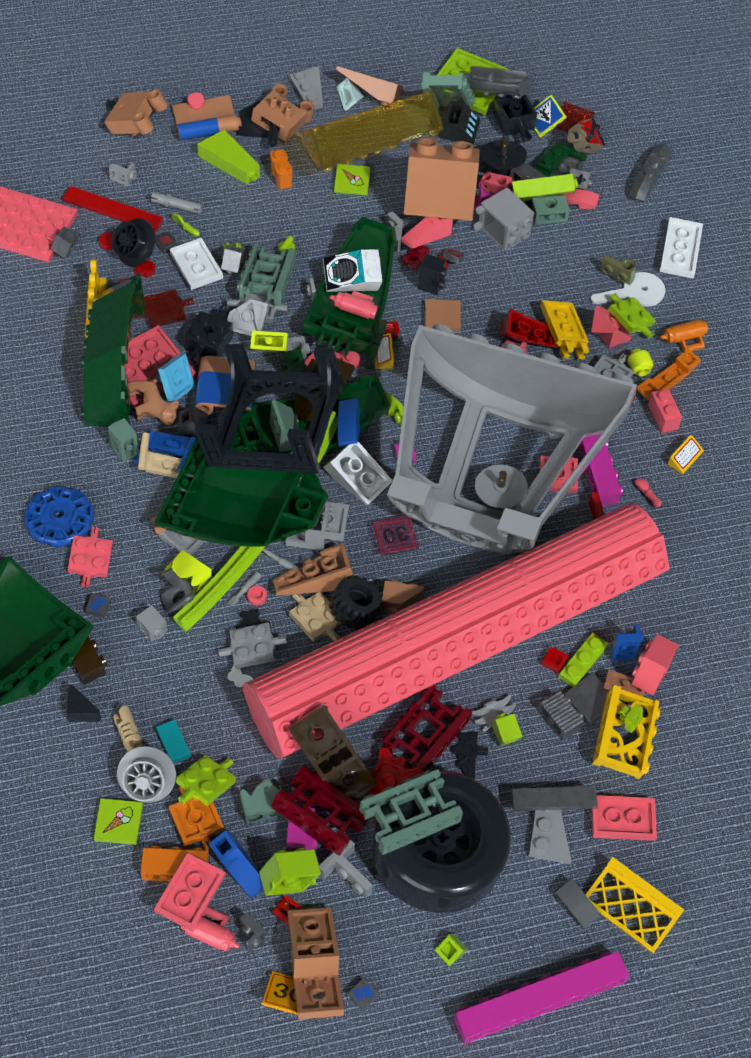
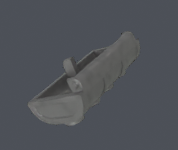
(498, 81)

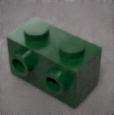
(293, 361)

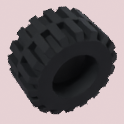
(361, 591)

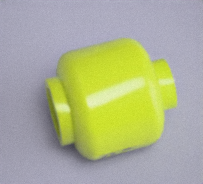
(640, 362)

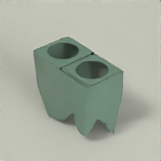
(258, 805)

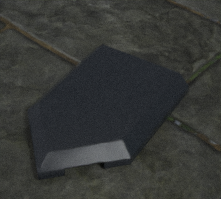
(249, 127)

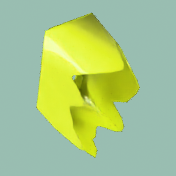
(192, 570)

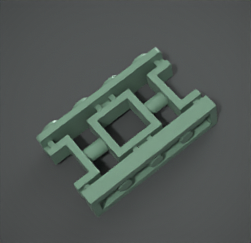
(264, 283)
(415, 827)

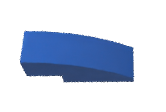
(348, 422)

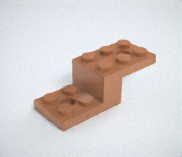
(315, 963)

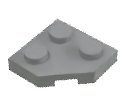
(249, 317)

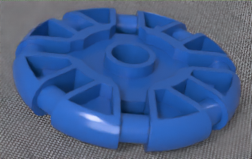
(62, 525)

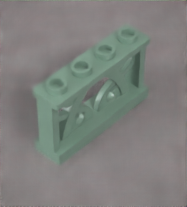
(456, 83)

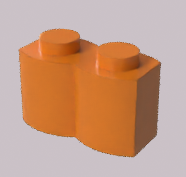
(281, 169)

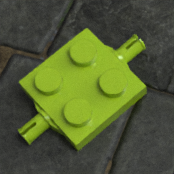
(632, 315)
(205, 780)

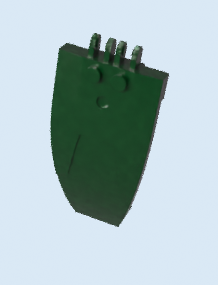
(341, 327)
(256, 434)

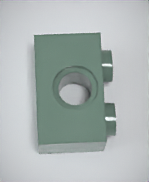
(550, 209)
(123, 440)

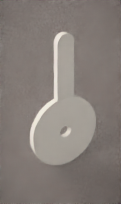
(651, 297)

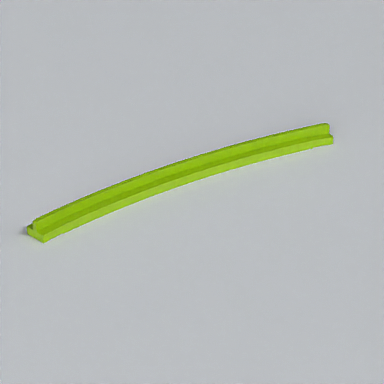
(235, 567)

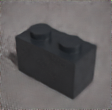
(432, 274)

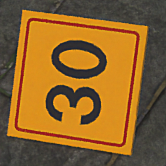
(280, 993)

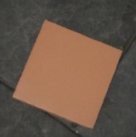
(443, 312)

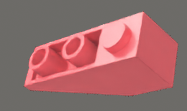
(427, 231)

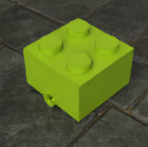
(290, 872)

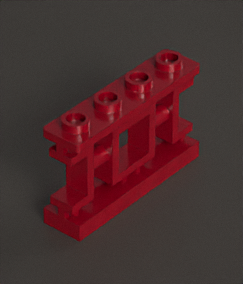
(439, 739)
(328, 798)

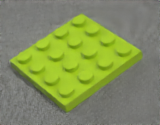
(461, 63)

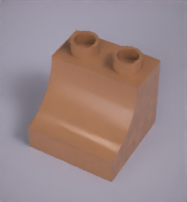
(441, 179)

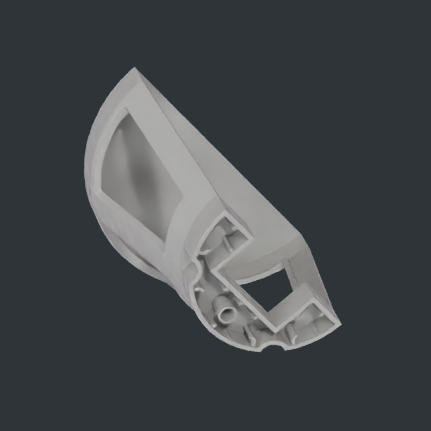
(516, 389)

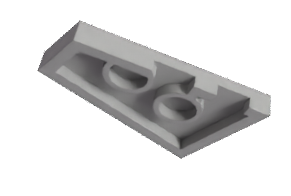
(308, 86)

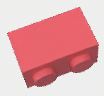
(665, 410)

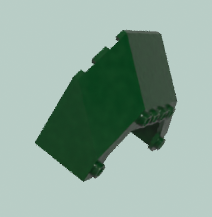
(107, 351)

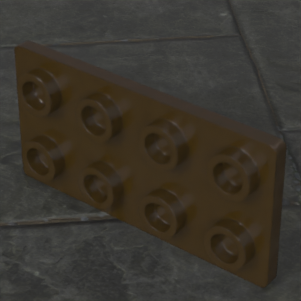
(302, 406)

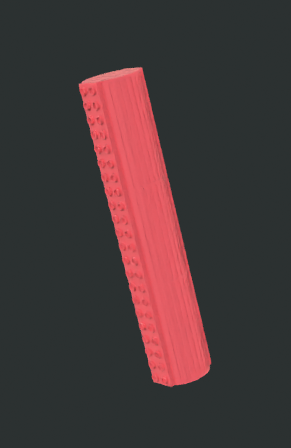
(459, 626)

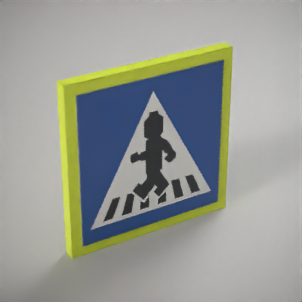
(548, 115)

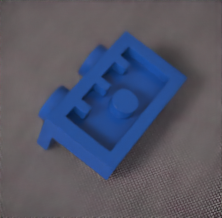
(627, 645)

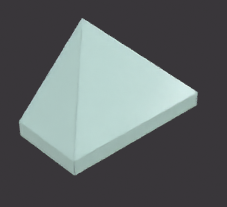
(349, 93)

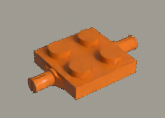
(196, 821)

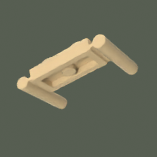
(155, 462)

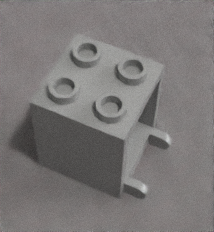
(505, 219)

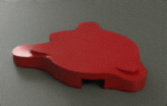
(390, 771)

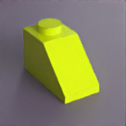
(269, 341)

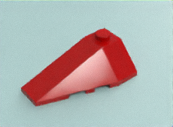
(526, 329)

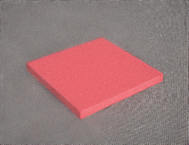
(146, 355)

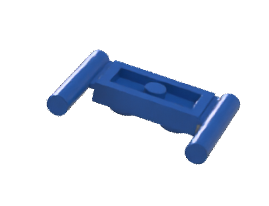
(170, 445)

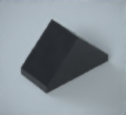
(80, 708)

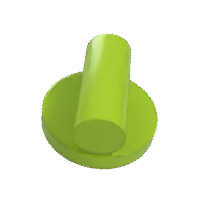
(285, 245)

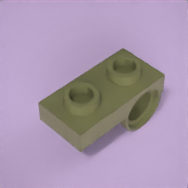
(623, 271)

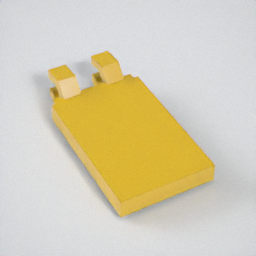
(565, 328)

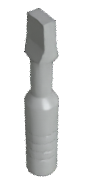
(282, 561)
(254, 578)

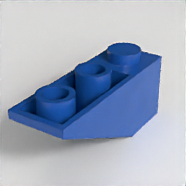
(237, 862)

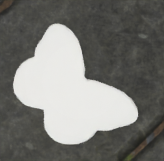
(237, 676)

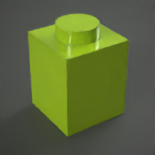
(506, 729)

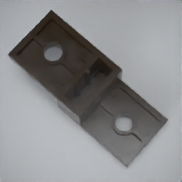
(331, 753)

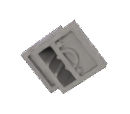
(329, 526)

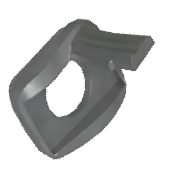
(178, 585)

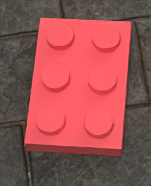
(624, 818)
(190, 892)

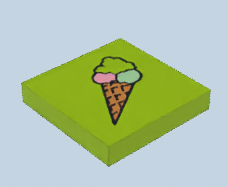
(352, 179)
(118, 821)

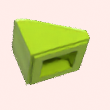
(451, 949)

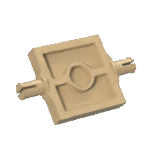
(315, 617)

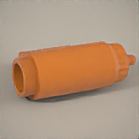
(685, 332)

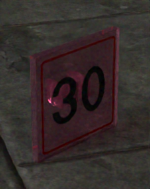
(395, 535)

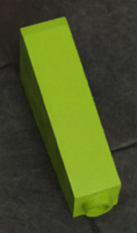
(229, 156)
(544, 187)

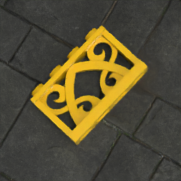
(606, 732)

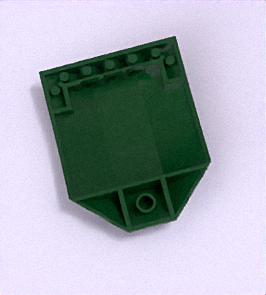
(240, 504)
(35, 634)

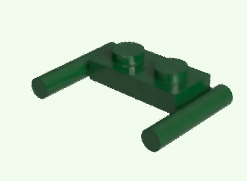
(555, 157)

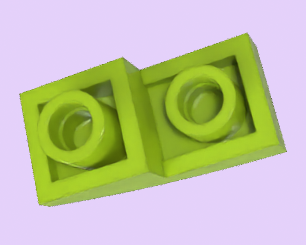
(396, 408)

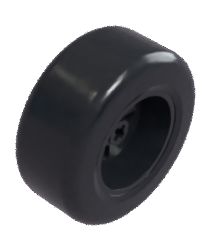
(442, 886)

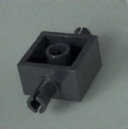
(515, 115)
(208, 335)

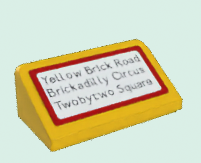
(384, 357)
(685, 455)

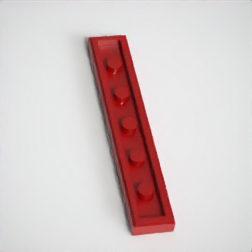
(109, 207)

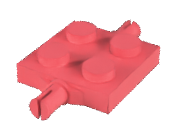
(90, 556)

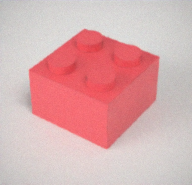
(654, 664)

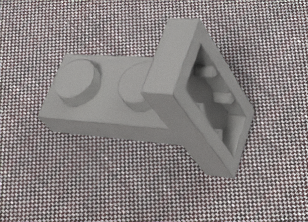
(346, 871)

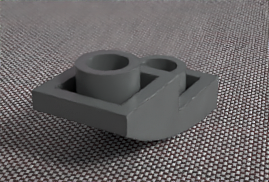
(577, 903)

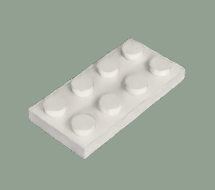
(681, 247)

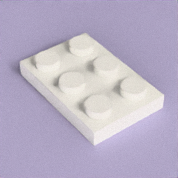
(196, 263)

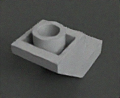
(394, 221)

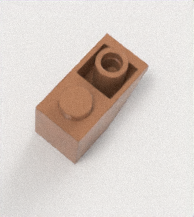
(400, 595)

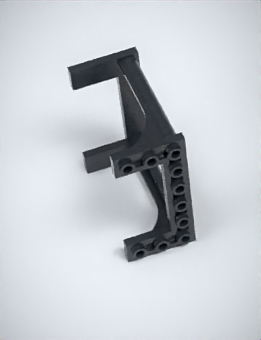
(304, 443)

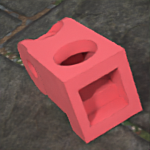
(495, 182)

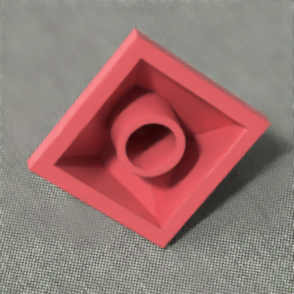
(609, 328)

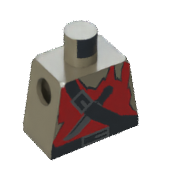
(586, 137)

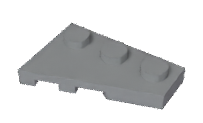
(549, 837)

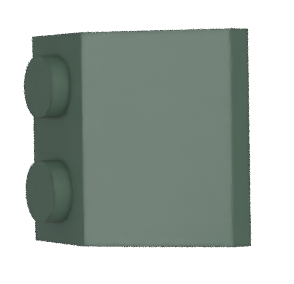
(281, 421)

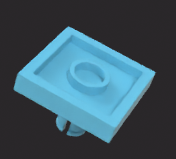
(176, 377)

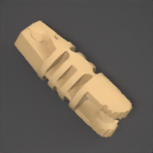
(127, 728)

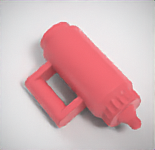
(356, 304)
(213, 933)

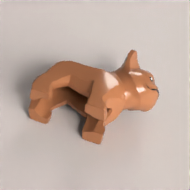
(153, 404)

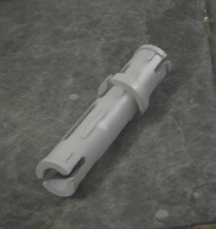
(170, 201)

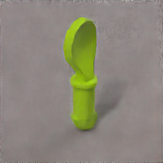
(186, 226)

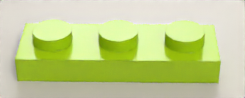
(583, 660)

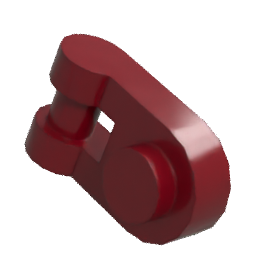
(418, 255)

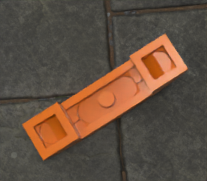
(670, 376)

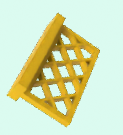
(646, 892)

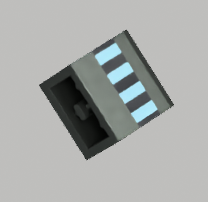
(460, 123)

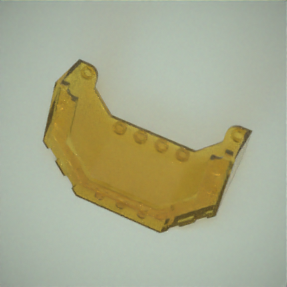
(371, 131)

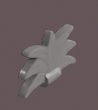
(491, 710)

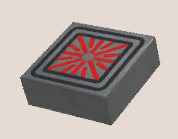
(166, 241)

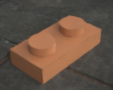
(622, 681)

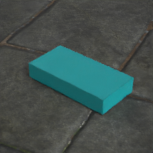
(173, 741)

